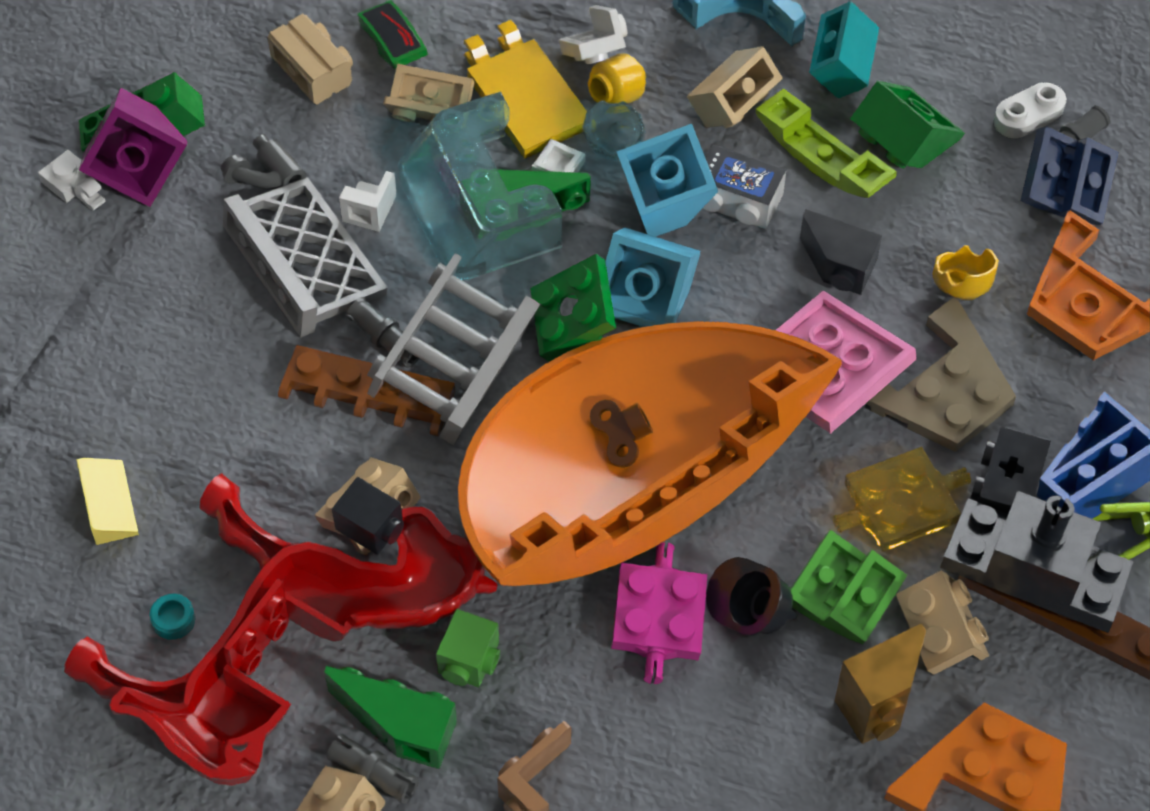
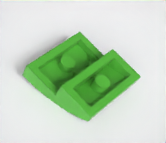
(845, 588)

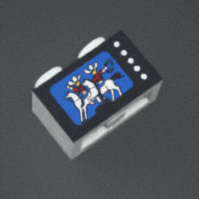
(745, 186)

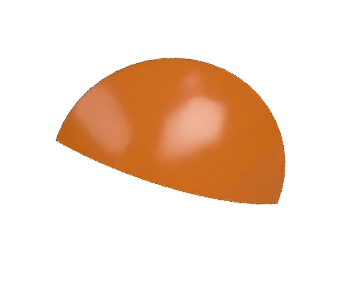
(538, 473)

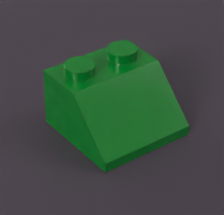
(904, 125)

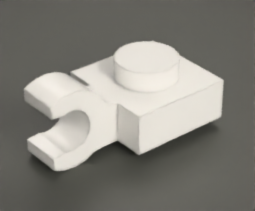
(66, 181)

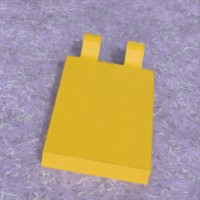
(536, 93)

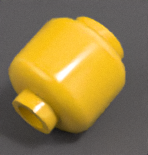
(617, 79)

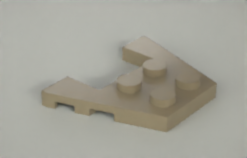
(957, 392)

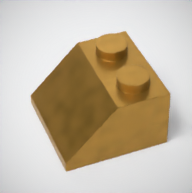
(878, 684)

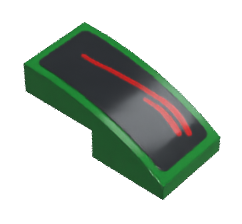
(393, 34)

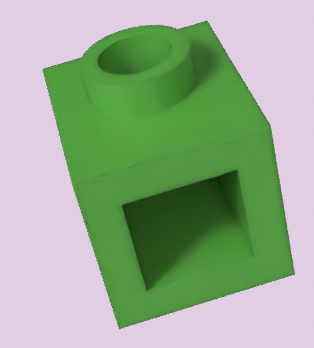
(468, 649)

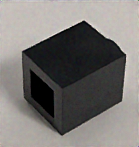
(368, 516)

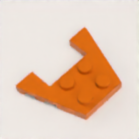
(1081, 301)
(991, 759)

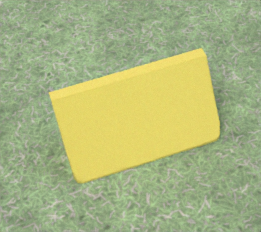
(107, 499)

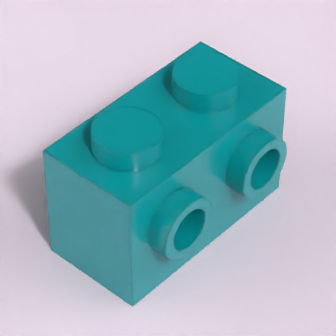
(844, 50)

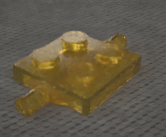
(902, 499)

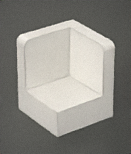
(368, 203)

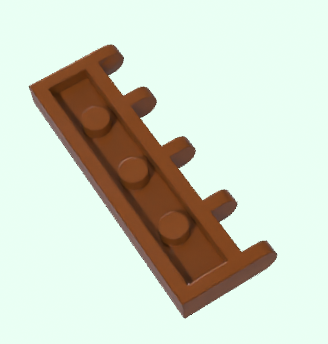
(347, 381)

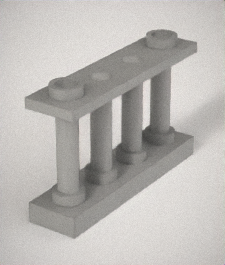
(473, 381)

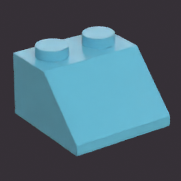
(668, 179)
(648, 277)

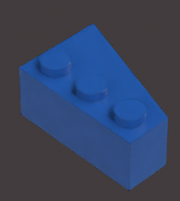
(1101, 461)

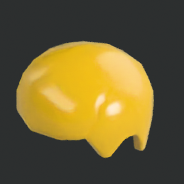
(965, 273)

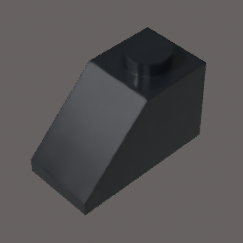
(840, 251)

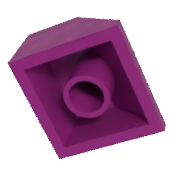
(133, 148)

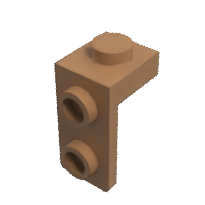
(518, 771)

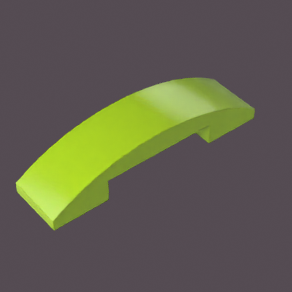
(819, 150)

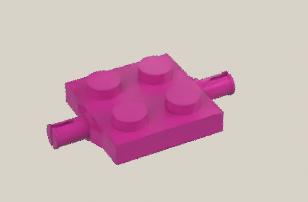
(659, 612)

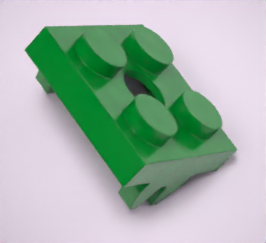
(590, 315)

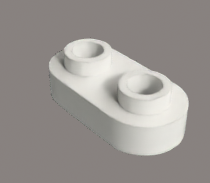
(1036, 109)

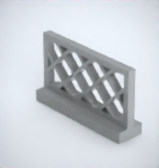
(277, 273)

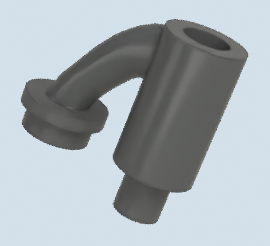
(274, 157)

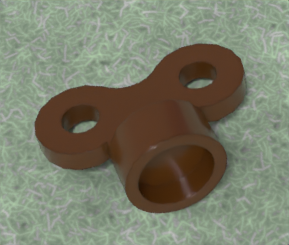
(622, 429)

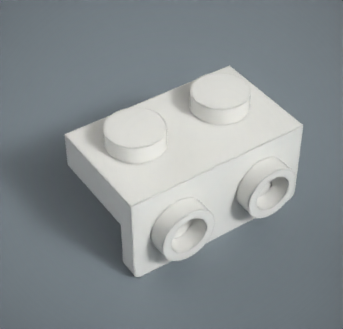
(594, 44)

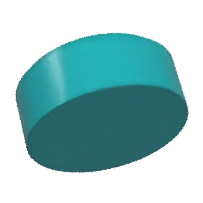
(172, 616)

